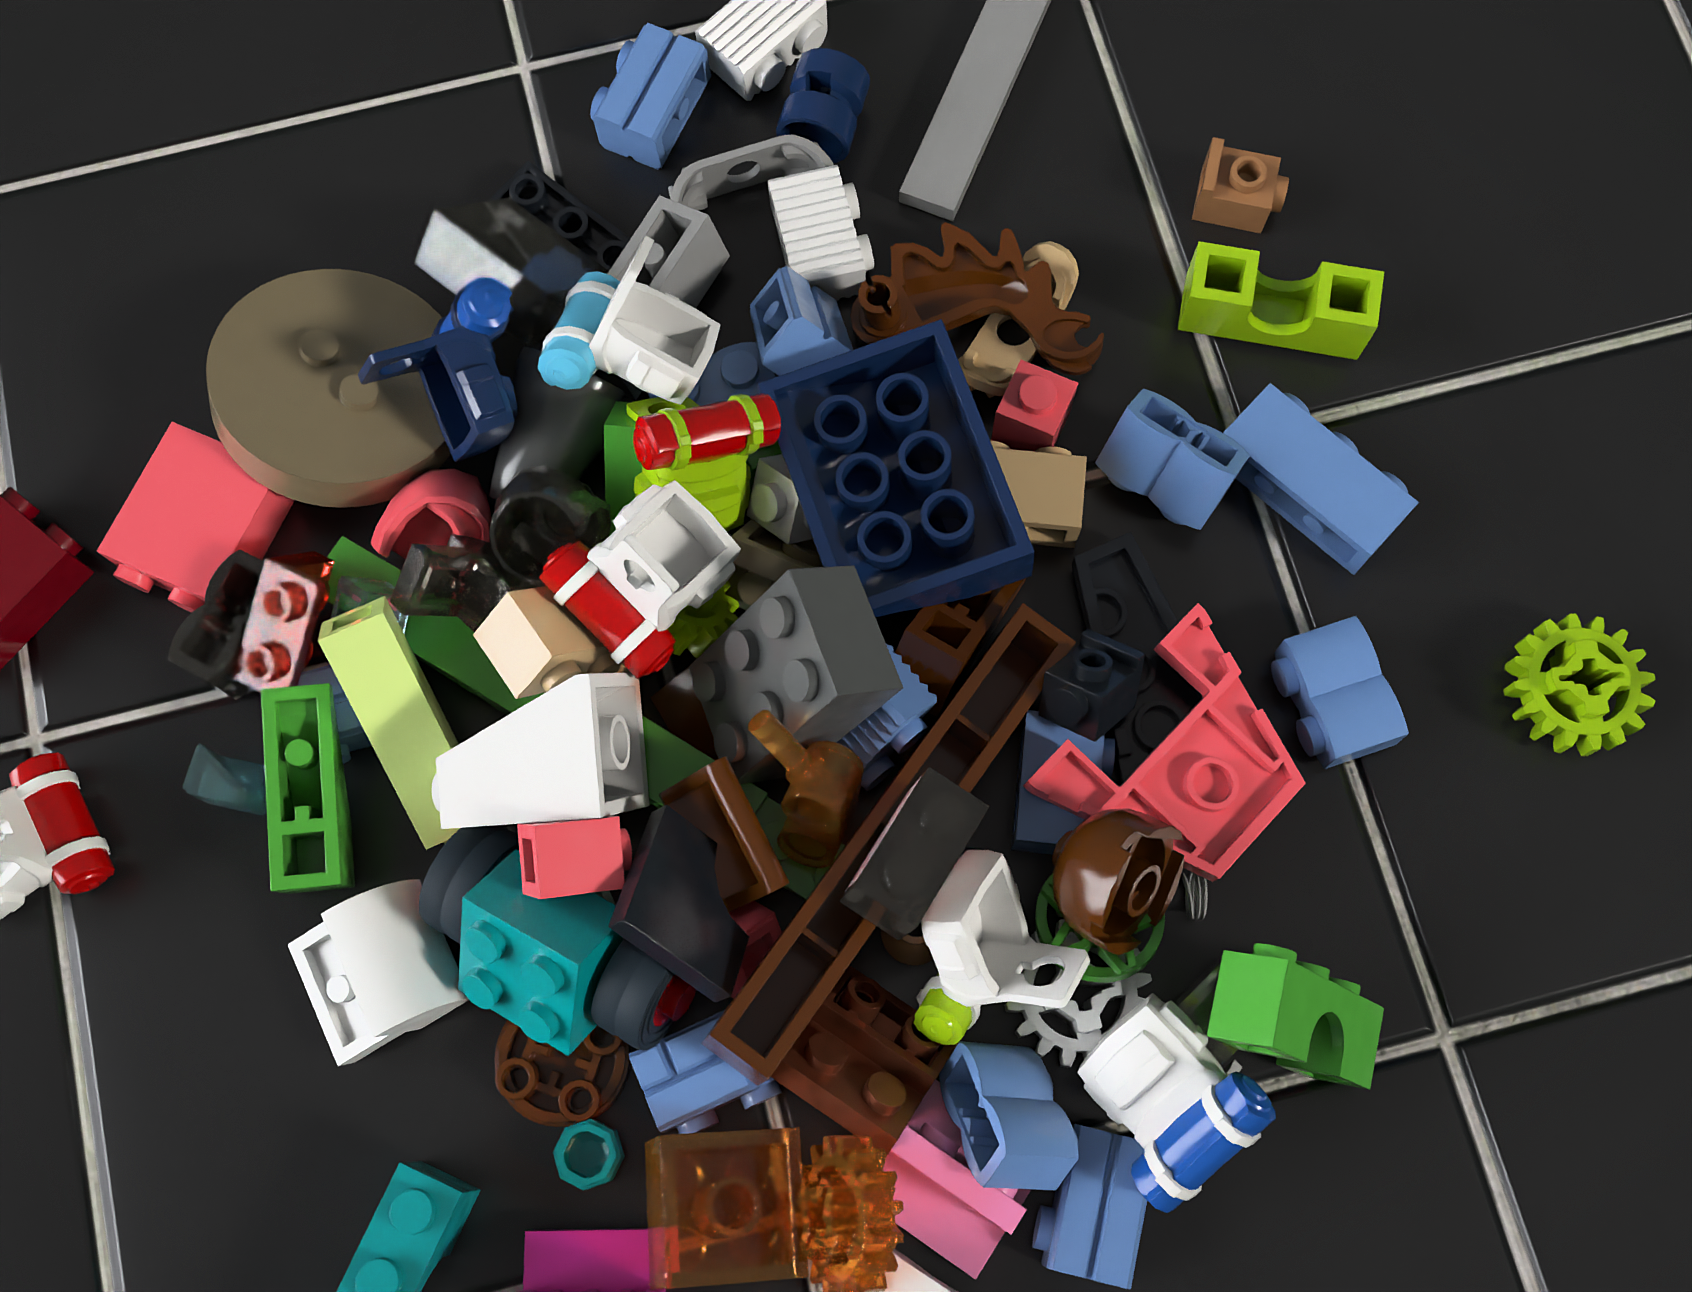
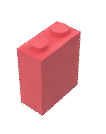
(189, 517)

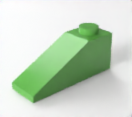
(305, 791)

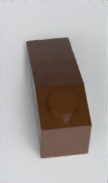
(949, 638)

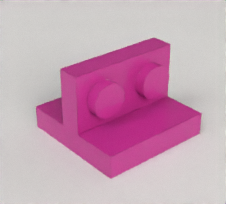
(587, 1260)

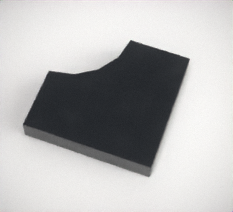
(675, 906)

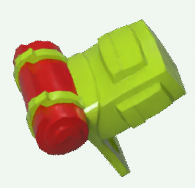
(704, 448)

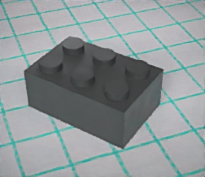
(802, 654)

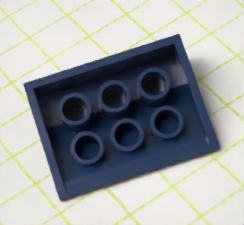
(900, 472)

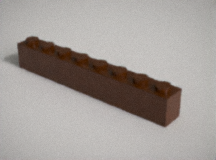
(825, 933)

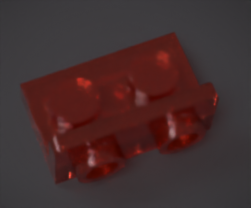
(283, 620)

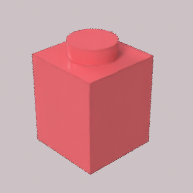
(1033, 408)
(573, 856)

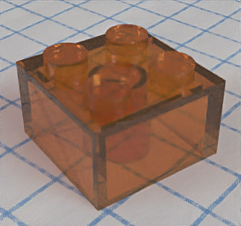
(724, 1208)

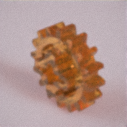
(849, 1215)

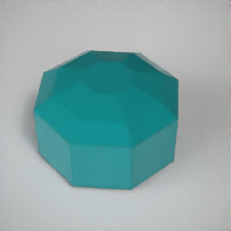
(588, 1154)

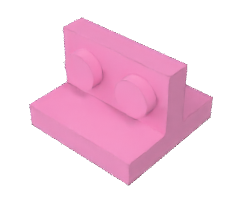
(941, 1195)

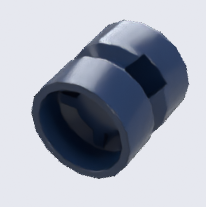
(825, 100)

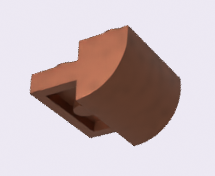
(863, 1060)

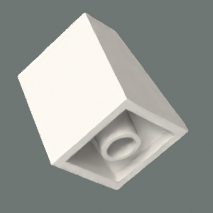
(551, 760)

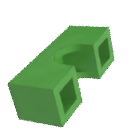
(1296, 1014)

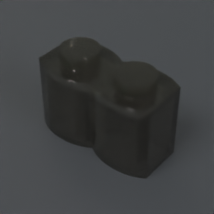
(213, 634)

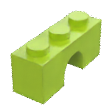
(1320, 314)

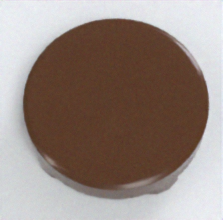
(561, 1086)

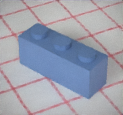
(1317, 479)

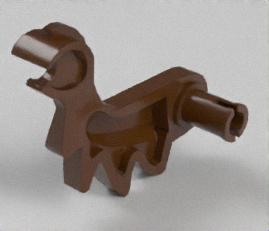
(968, 286)

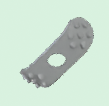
(774, 158)

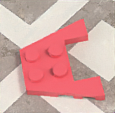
(1210, 778)

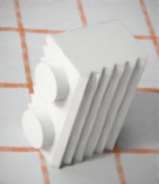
(757, 39)
(818, 230)

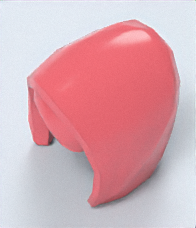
(432, 510)

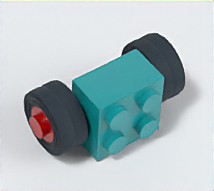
(544, 960)

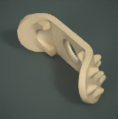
(988, 360)

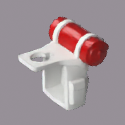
(640, 577)
(47, 834)

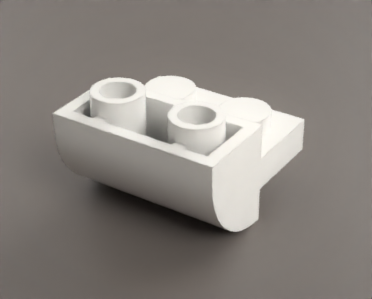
(376, 970)

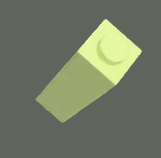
(392, 706)

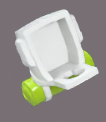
(981, 949)

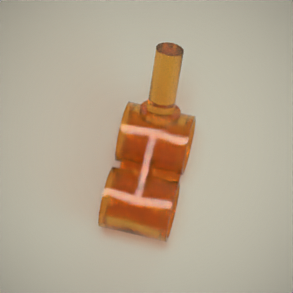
(820, 794)

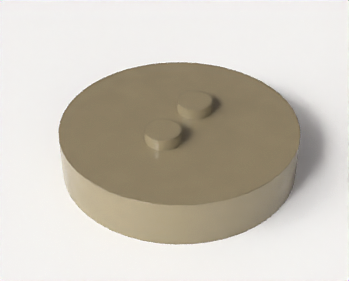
(292, 393)

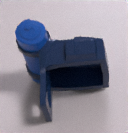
(460, 369)

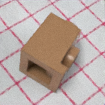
(1239, 188)

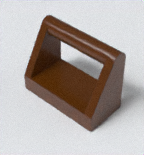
(719, 808)

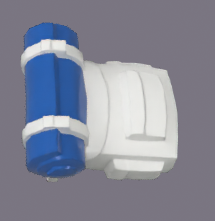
(1174, 1100)

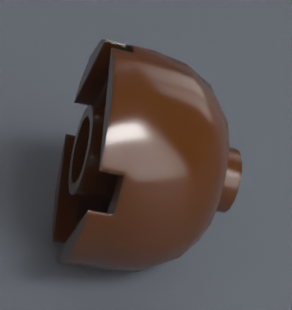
(1114, 875)

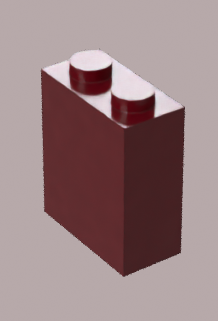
(35, 572)

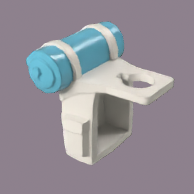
(630, 333)

